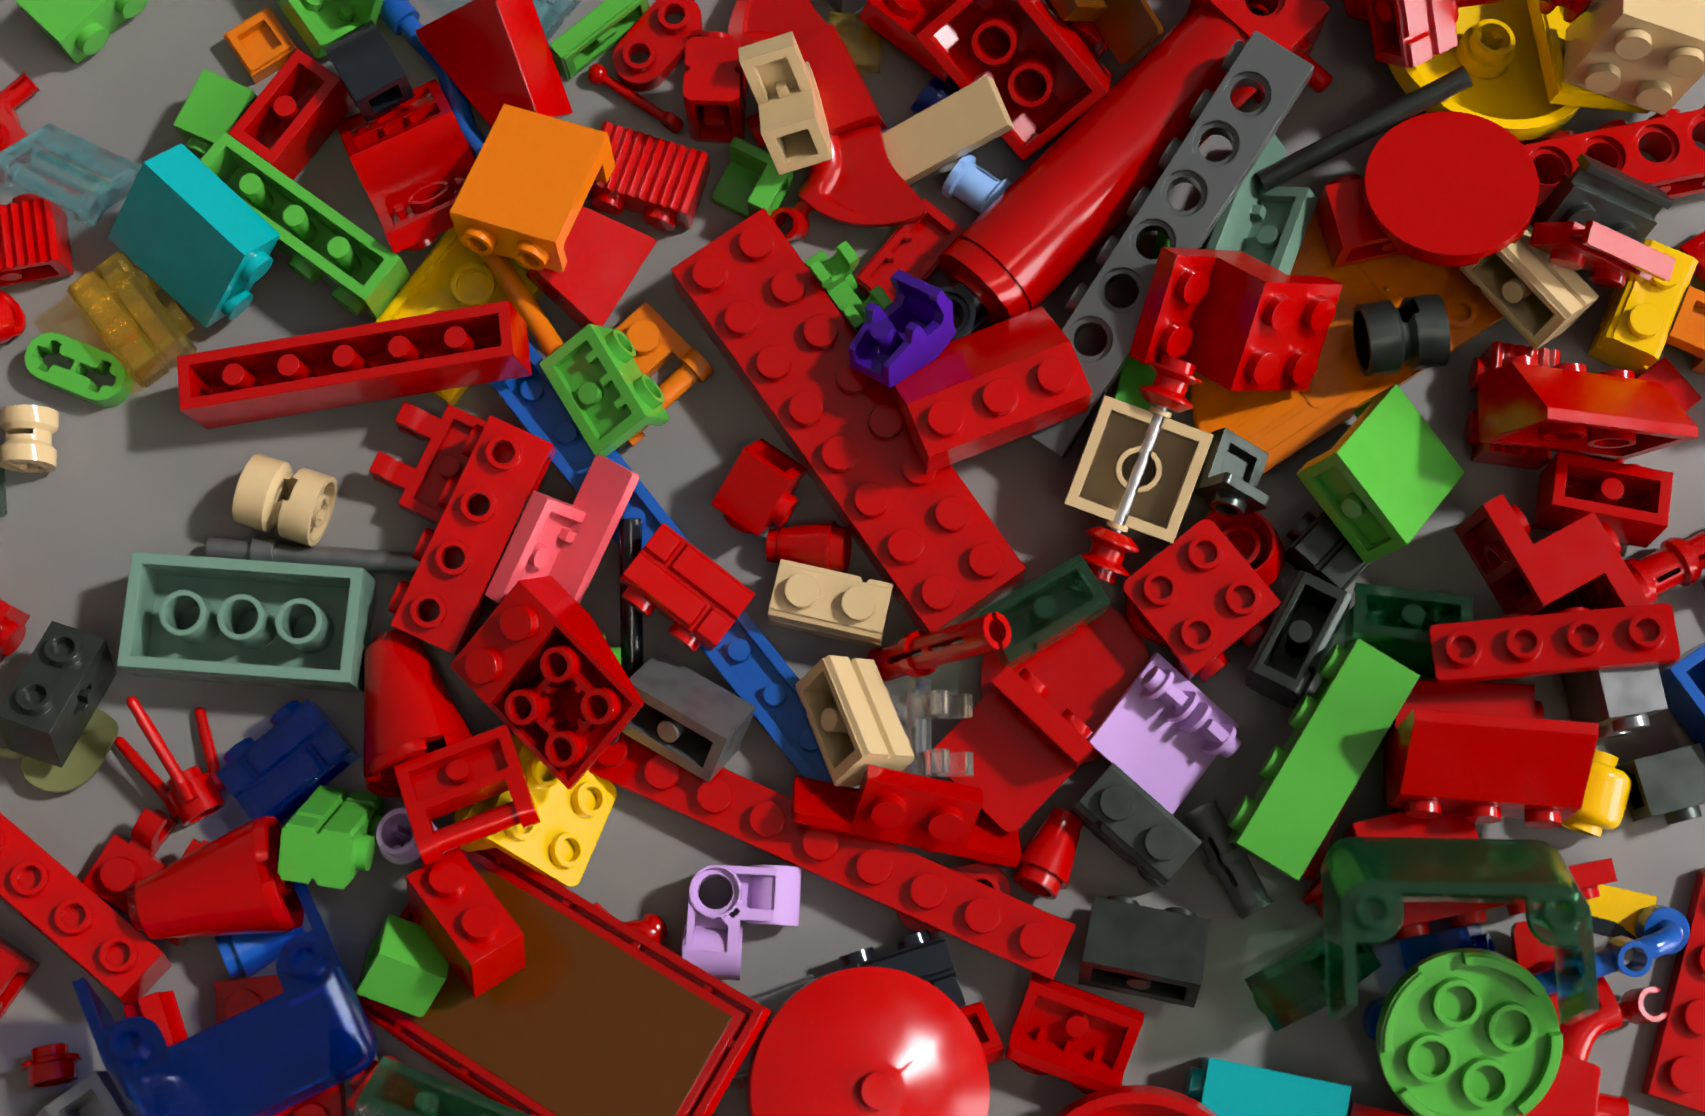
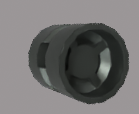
(1403, 334)

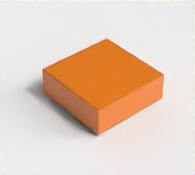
(260, 44)

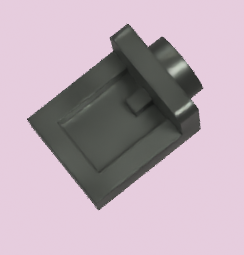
(1232, 475)

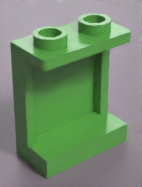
(1382, 475)

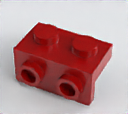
(1073, 1035)

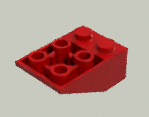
(550, 677)

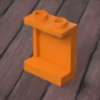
(530, 187)

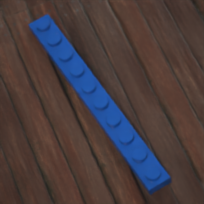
(744, 653)

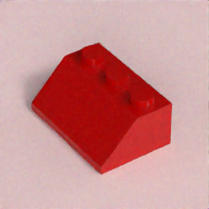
(1030, 53)
(992, 389)
(1578, 410)
(1489, 767)

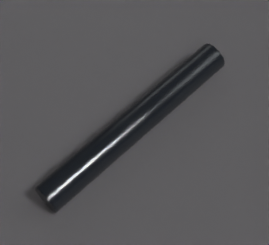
(630, 619)

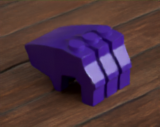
(905, 333)

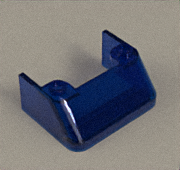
(255, 1059)

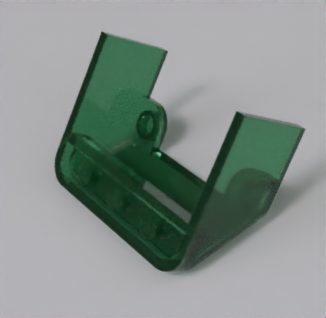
(1374, 875)

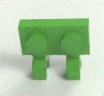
(837, 281)

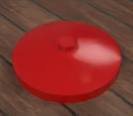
(868, 1048)

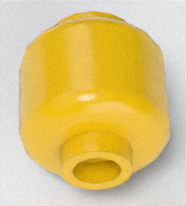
(1603, 799)

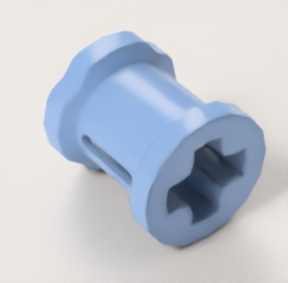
(973, 185)

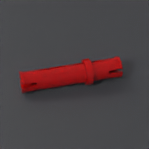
(978, 637)

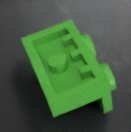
(604, 387)

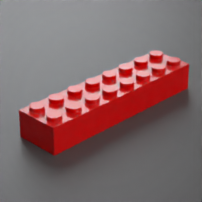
(844, 426)

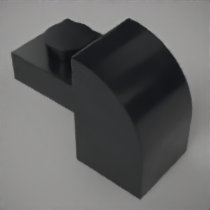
(369, 70)

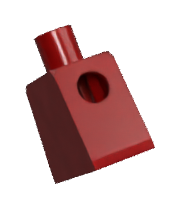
(598, 268)

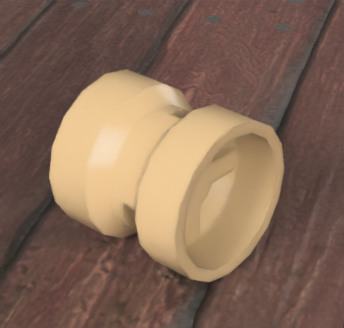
(28, 438)

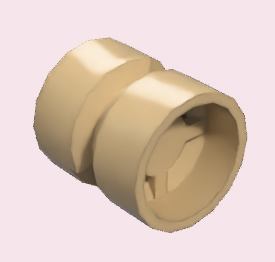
(276, 497)

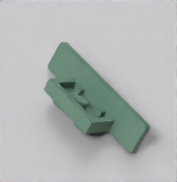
(1265, 222)

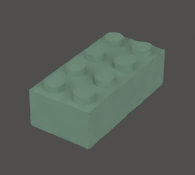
(247, 622)

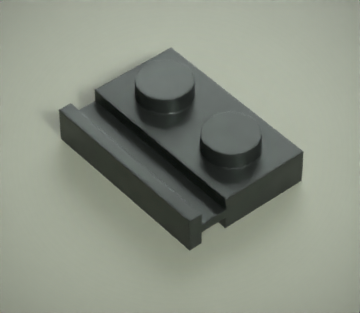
(1604, 196)

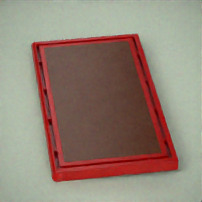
(591, 1020)

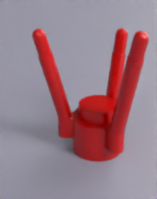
(192, 792)

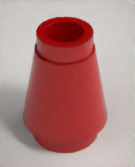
(811, 544)
(1050, 855)

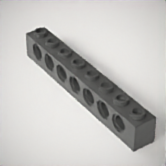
(1280, 80)

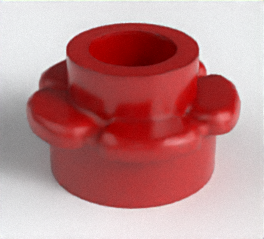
(51, 1066)

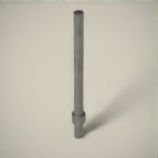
(270, 549)

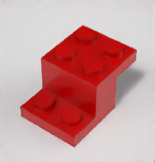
(410, 165)
(1235, 319)
(1572, 561)

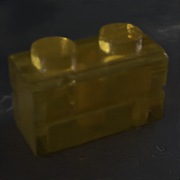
(133, 319)

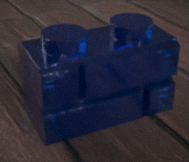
(287, 761)

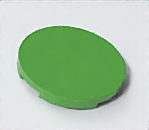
(1468, 1036)

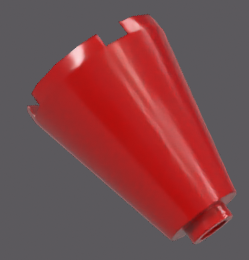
(404, 709)
(220, 889)

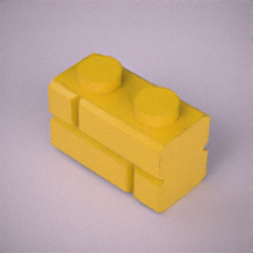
(1642, 316)

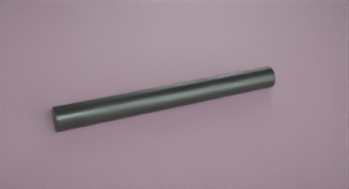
(1365, 128)

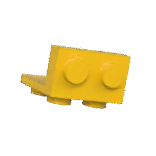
(568, 824)

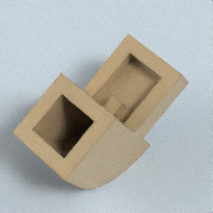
(787, 103)

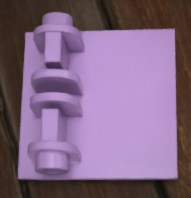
(1165, 733)

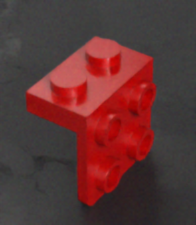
(1202, 599)
(1018, 747)

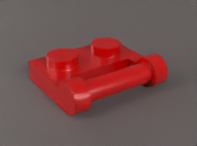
(461, 777)

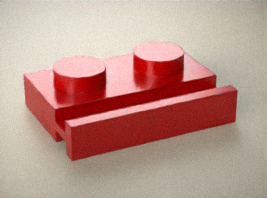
(1602, 251)

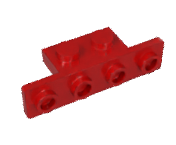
(1554, 643)
(907, 812)

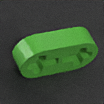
(74, 380)

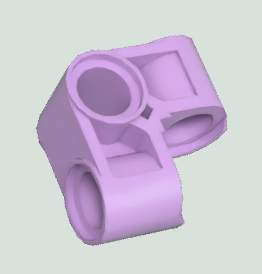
(759, 897)

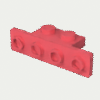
(566, 537)

